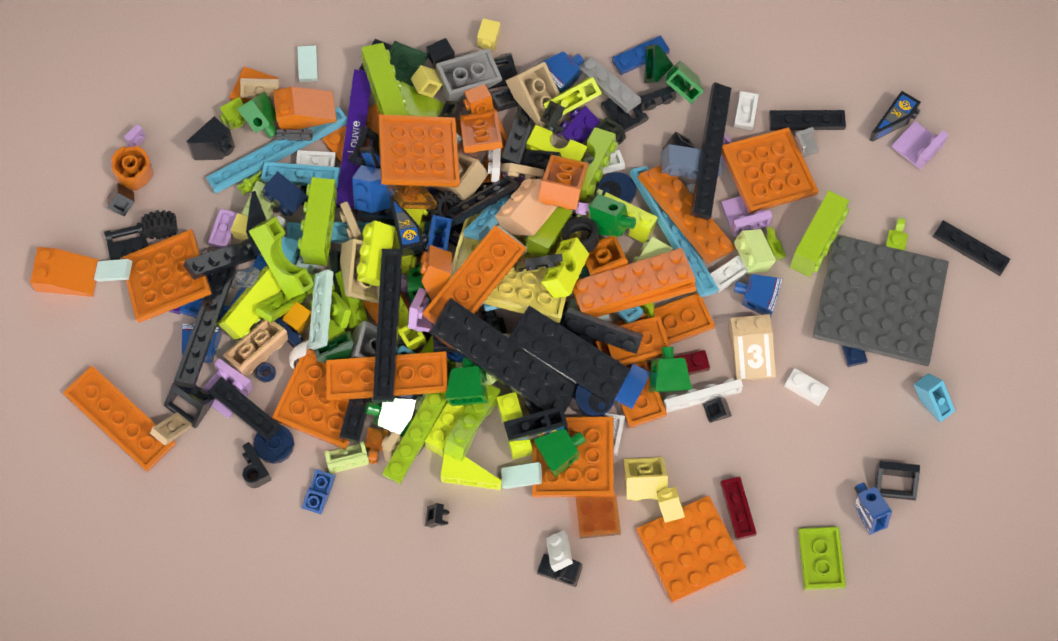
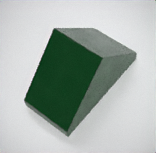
(656, 64)
(336, 349)

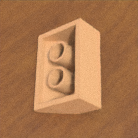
(523, 211)
(256, 347)

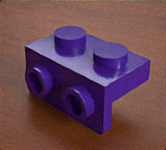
(578, 125)

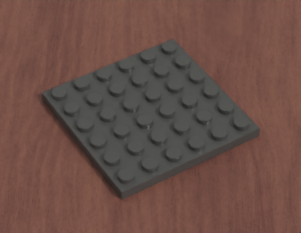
(881, 300)

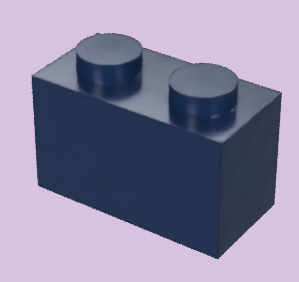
(283, 194)

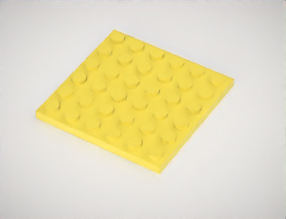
(516, 289)

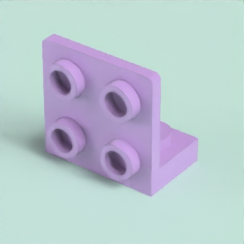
(919, 144)
(741, 220)
(419, 304)
(232, 376)

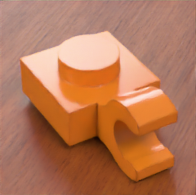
(374, 443)

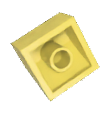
(644, 477)

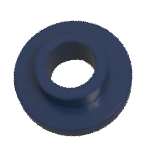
(265, 367)

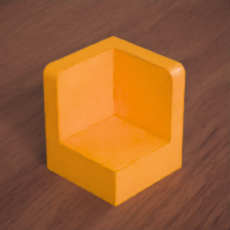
(298, 318)

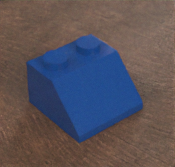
(368, 190)

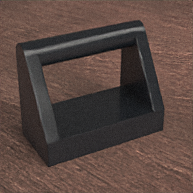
(196, 397)
(900, 470)

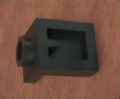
(552, 115)
(614, 127)

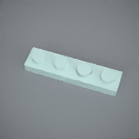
(321, 309)

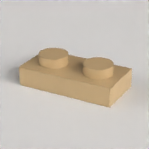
(253, 87)
(515, 170)
(347, 216)
(170, 428)
(390, 444)

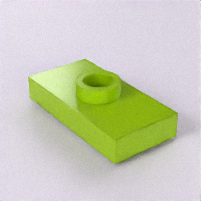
(339, 310)

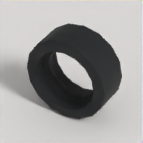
(585, 224)

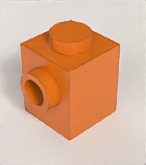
(478, 100)

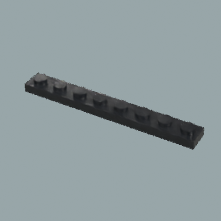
(711, 151)
(387, 326)
(204, 328)

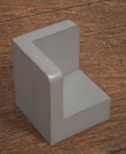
(806, 142)

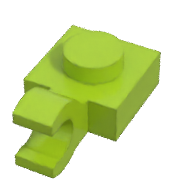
(896, 237)
(775, 244)

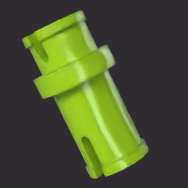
(248, 184)

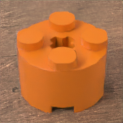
(132, 167)

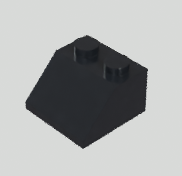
(211, 141)

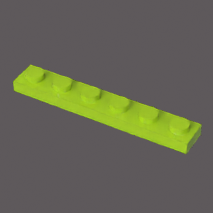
(415, 437)

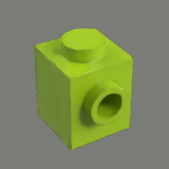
(230, 114)

